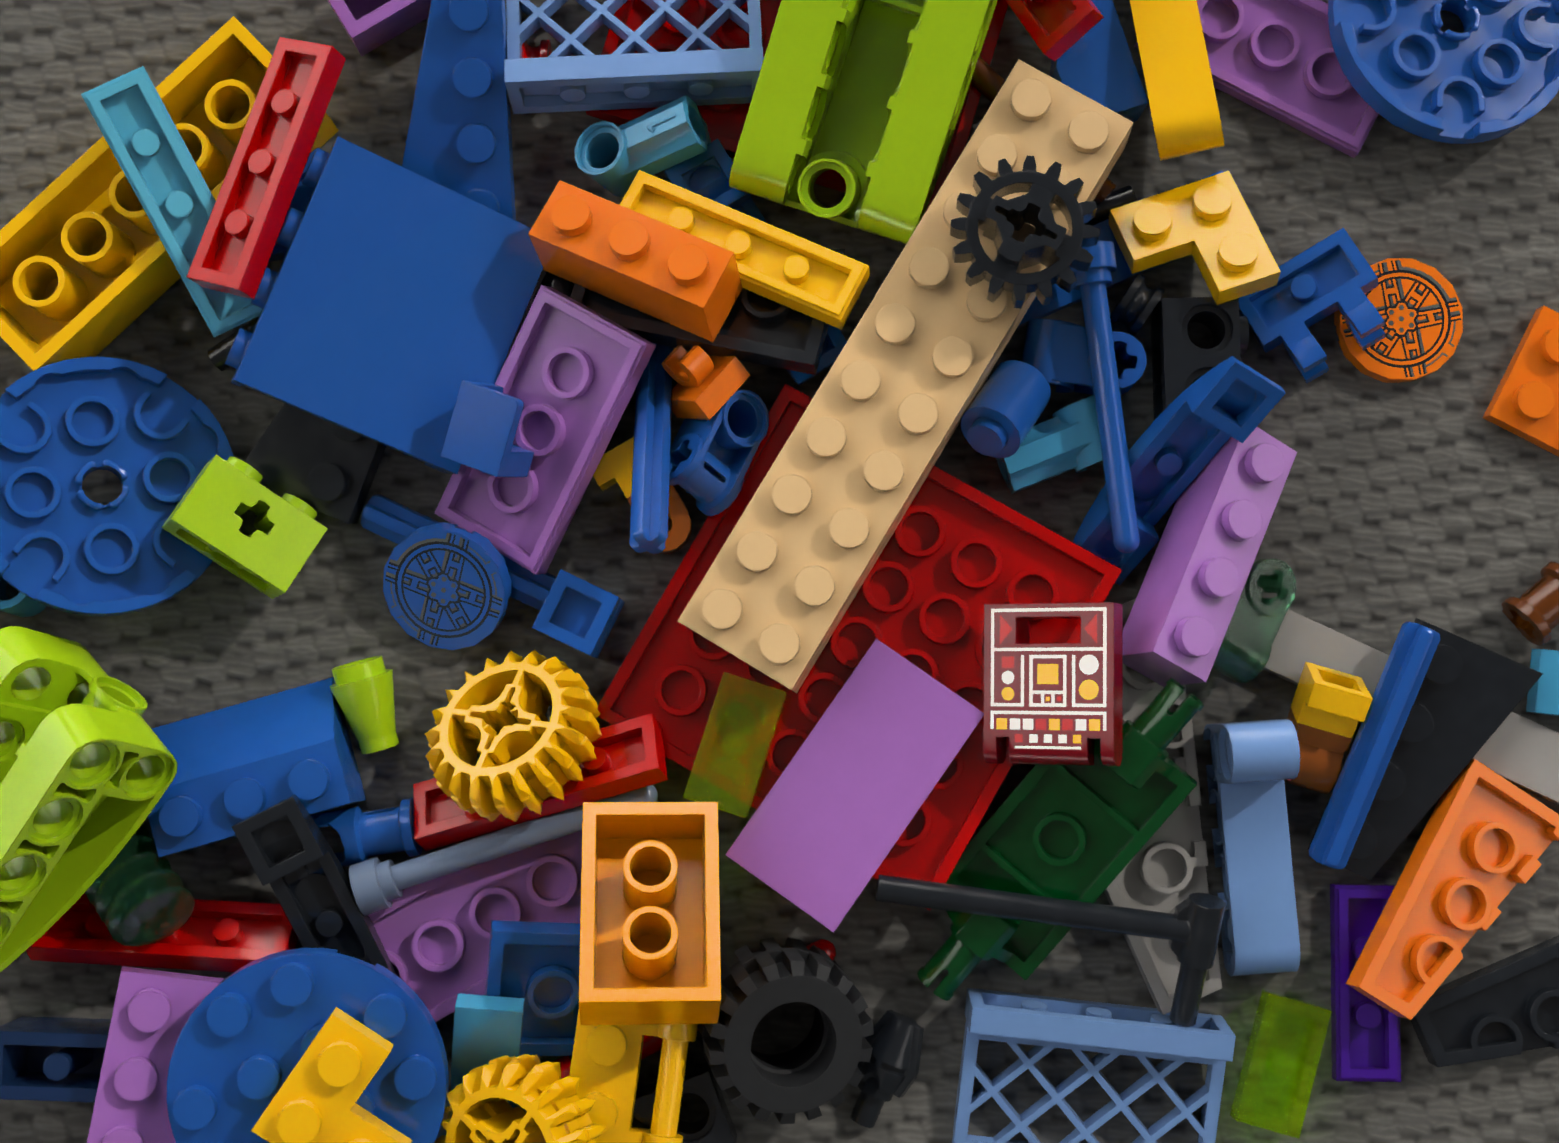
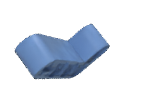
(1254, 843)

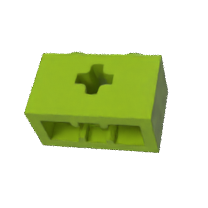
(211, 522)

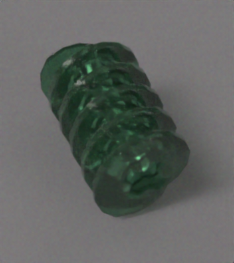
(140, 894)

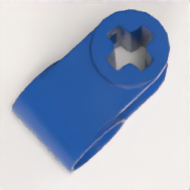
(1062, 355)
(716, 453)

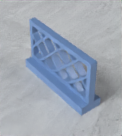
(628, 77)
(1092, 1028)

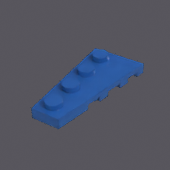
(462, 106)

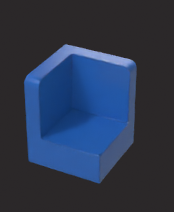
(484, 431)
(578, 614)

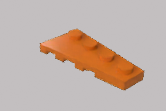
(1460, 871)

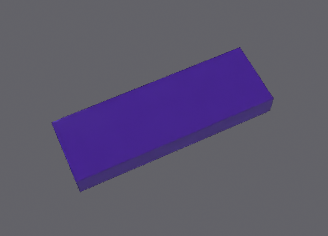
(1362, 1032)

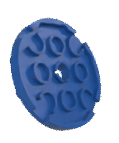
(1447, 81)
(89, 419)
(264, 1019)

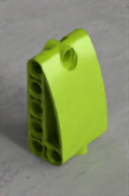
(860, 95)
(72, 779)

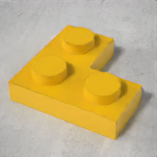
(1204, 221)
(324, 1086)

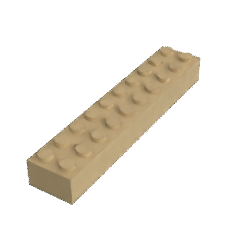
(890, 398)

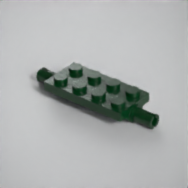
(1064, 839)

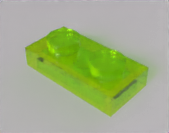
(735, 744)
(1280, 1064)

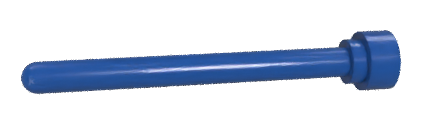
(1107, 394)

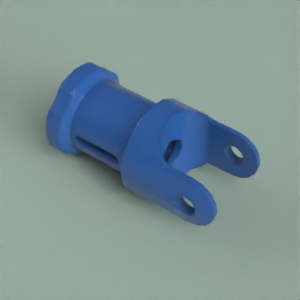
(372, 831)

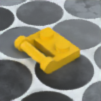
(609, 1068)

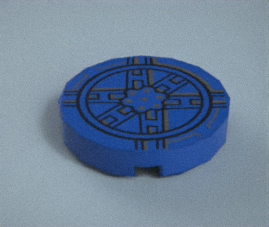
(447, 586)

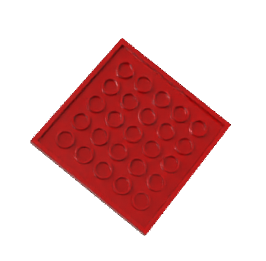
(918, 599)

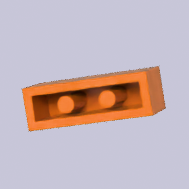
(636, 260)

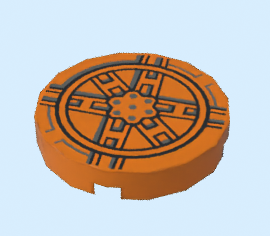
(1419, 318)

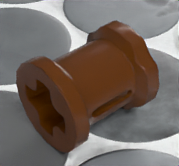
(1538, 608)

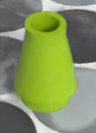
(367, 701)

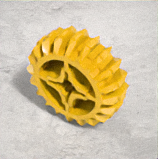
(506, 722)
(552, 1105)

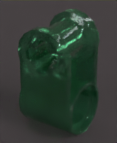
(1256, 620)

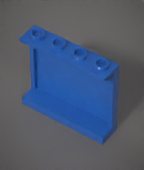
(386, 302)

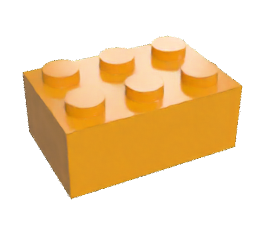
(650, 914)

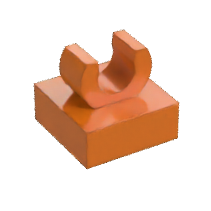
(702, 381)

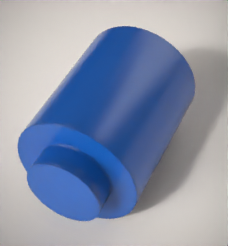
(1005, 409)

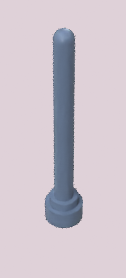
(380, 882)

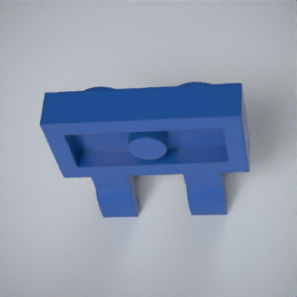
(1310, 288)

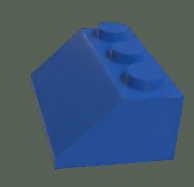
(251, 759)

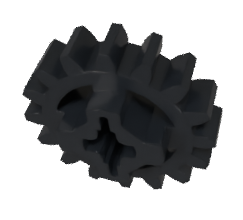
(1046, 246)

